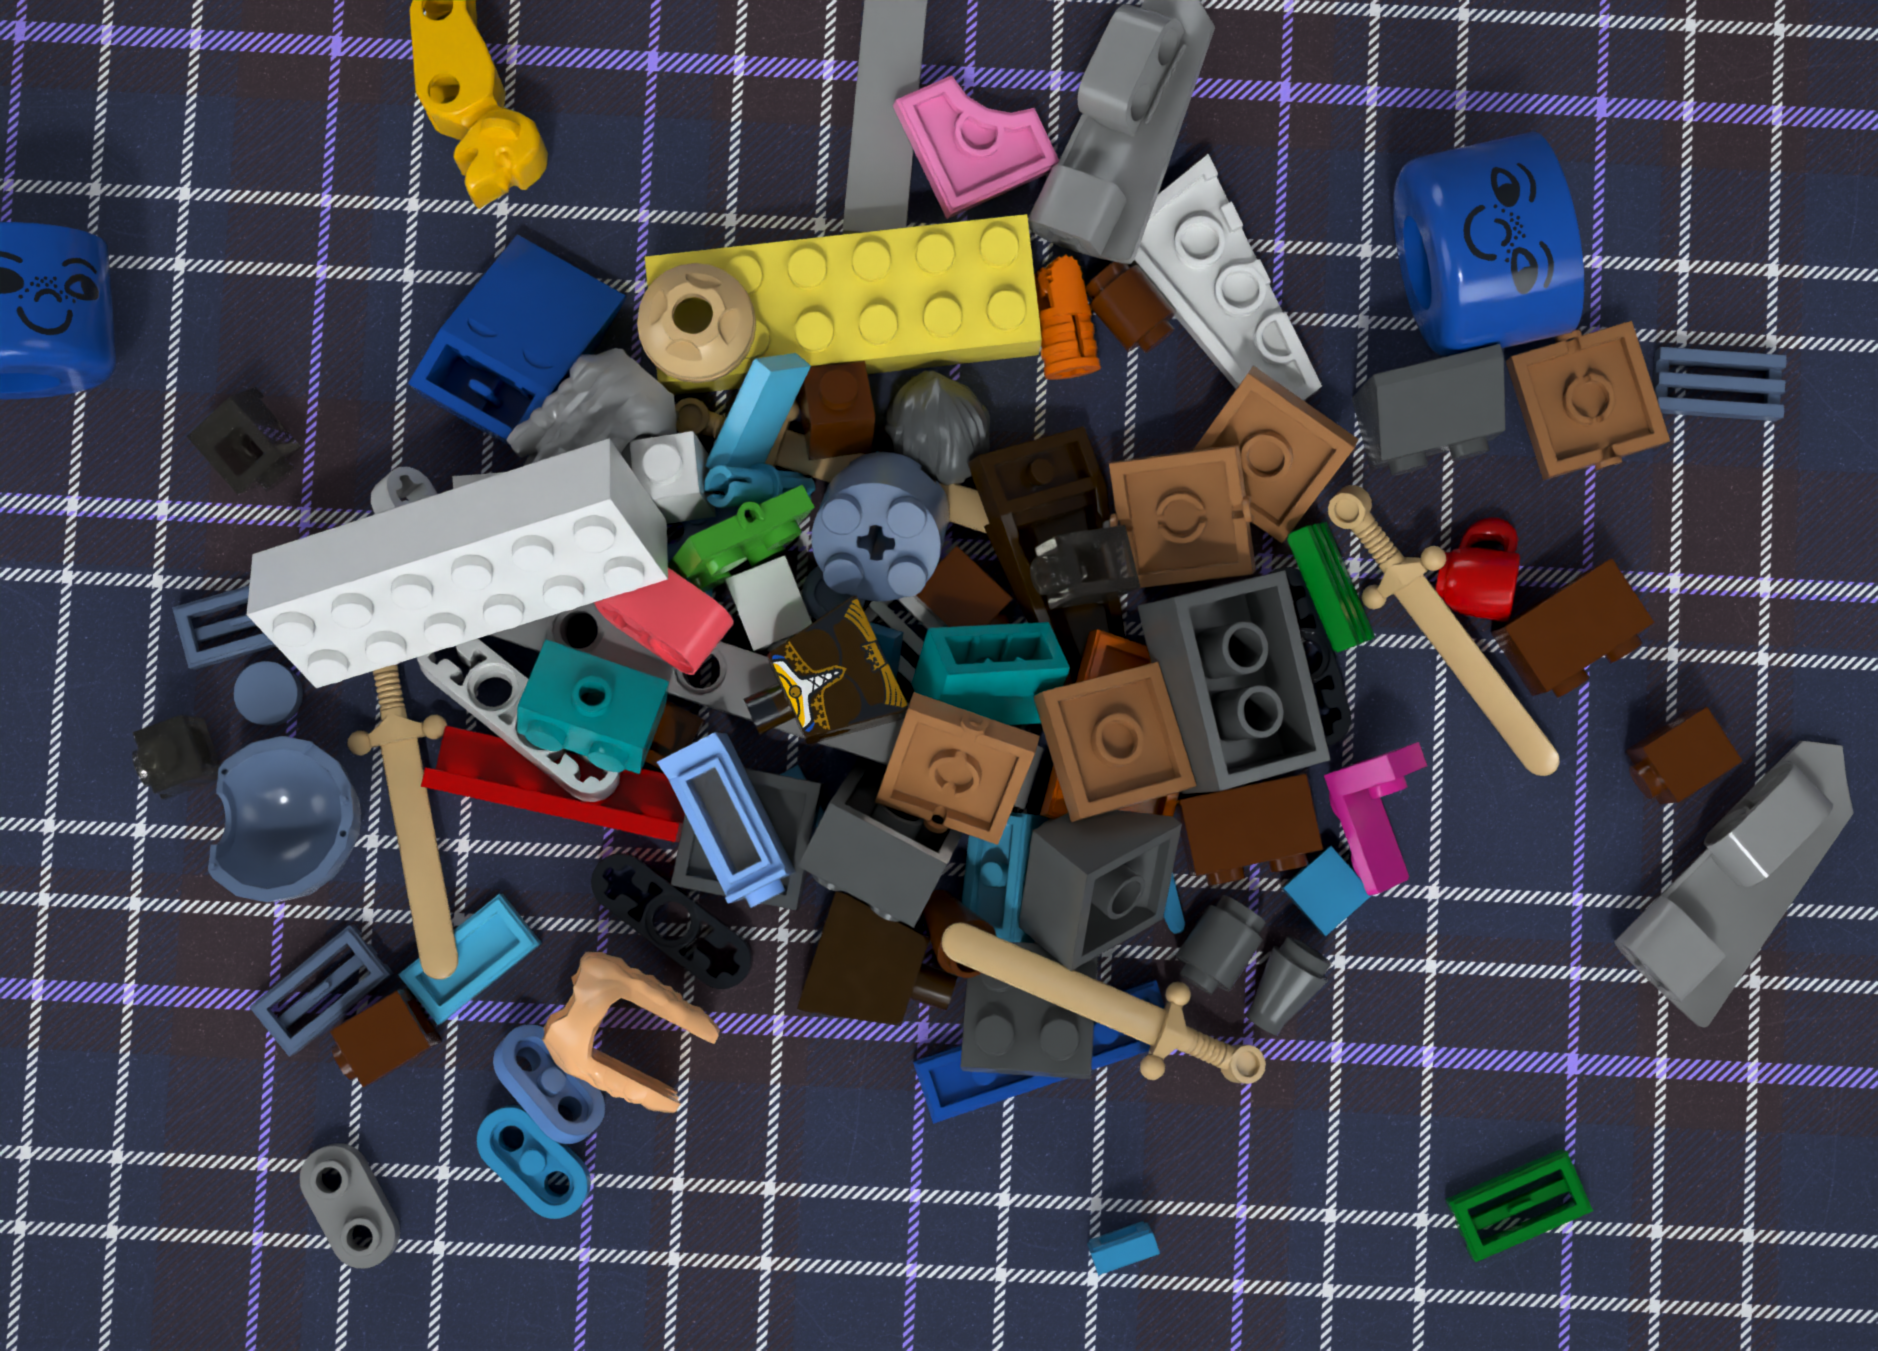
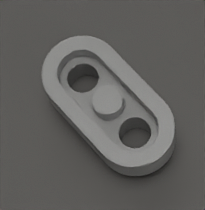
(354, 1203)

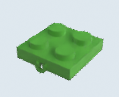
(759, 539)

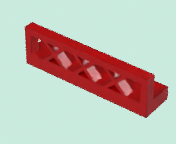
(496, 772)

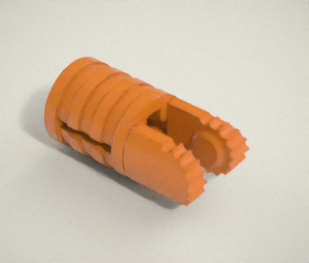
(1065, 321)

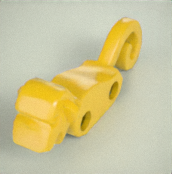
(454, 64)

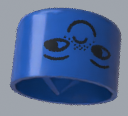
(1489, 245)
(54, 311)

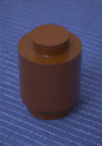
(1131, 306)

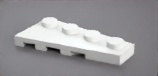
(1217, 284)

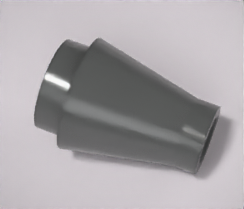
(1288, 983)

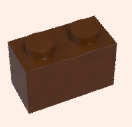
(1574, 628)
(1249, 827)

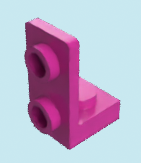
(1357, 802)

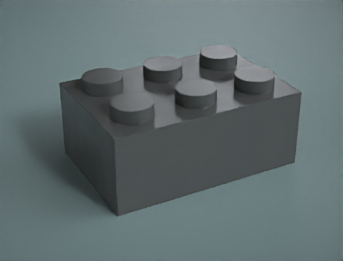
(1237, 681)

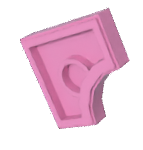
(972, 149)

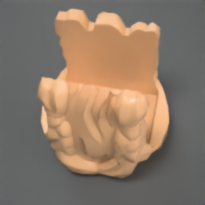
(572, 1030)

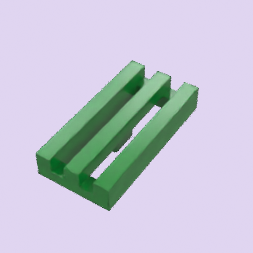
(1330, 586)
(1509, 1181)

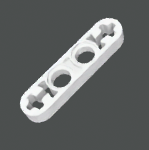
(503, 718)

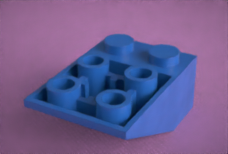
(515, 338)

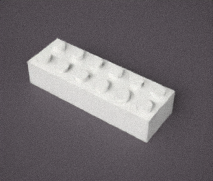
(460, 565)

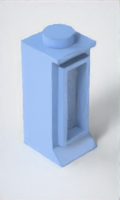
(728, 819)

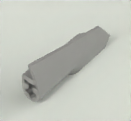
(1127, 129)
(1735, 893)

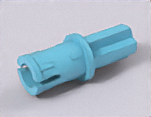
(751, 484)

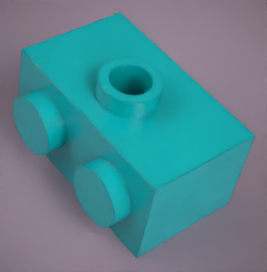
(991, 669)
(591, 708)

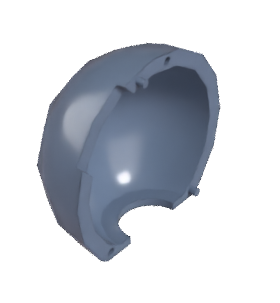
(285, 820)

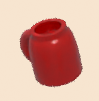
(1482, 579)

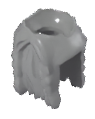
(600, 401)

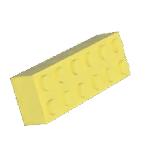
(877, 297)

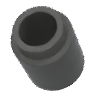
(1220, 945)

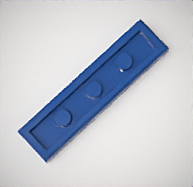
(955, 1091)

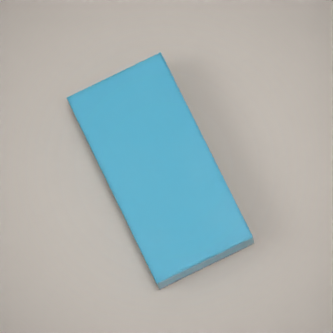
(759, 411)
(486, 949)

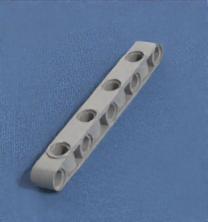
(740, 676)

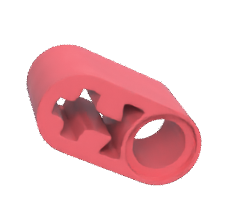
(670, 620)

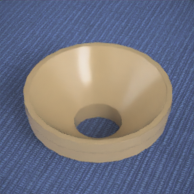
(703, 354)

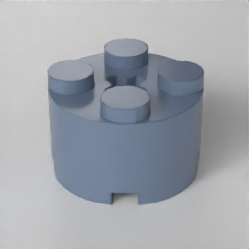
(887, 559)

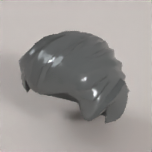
(938, 426)

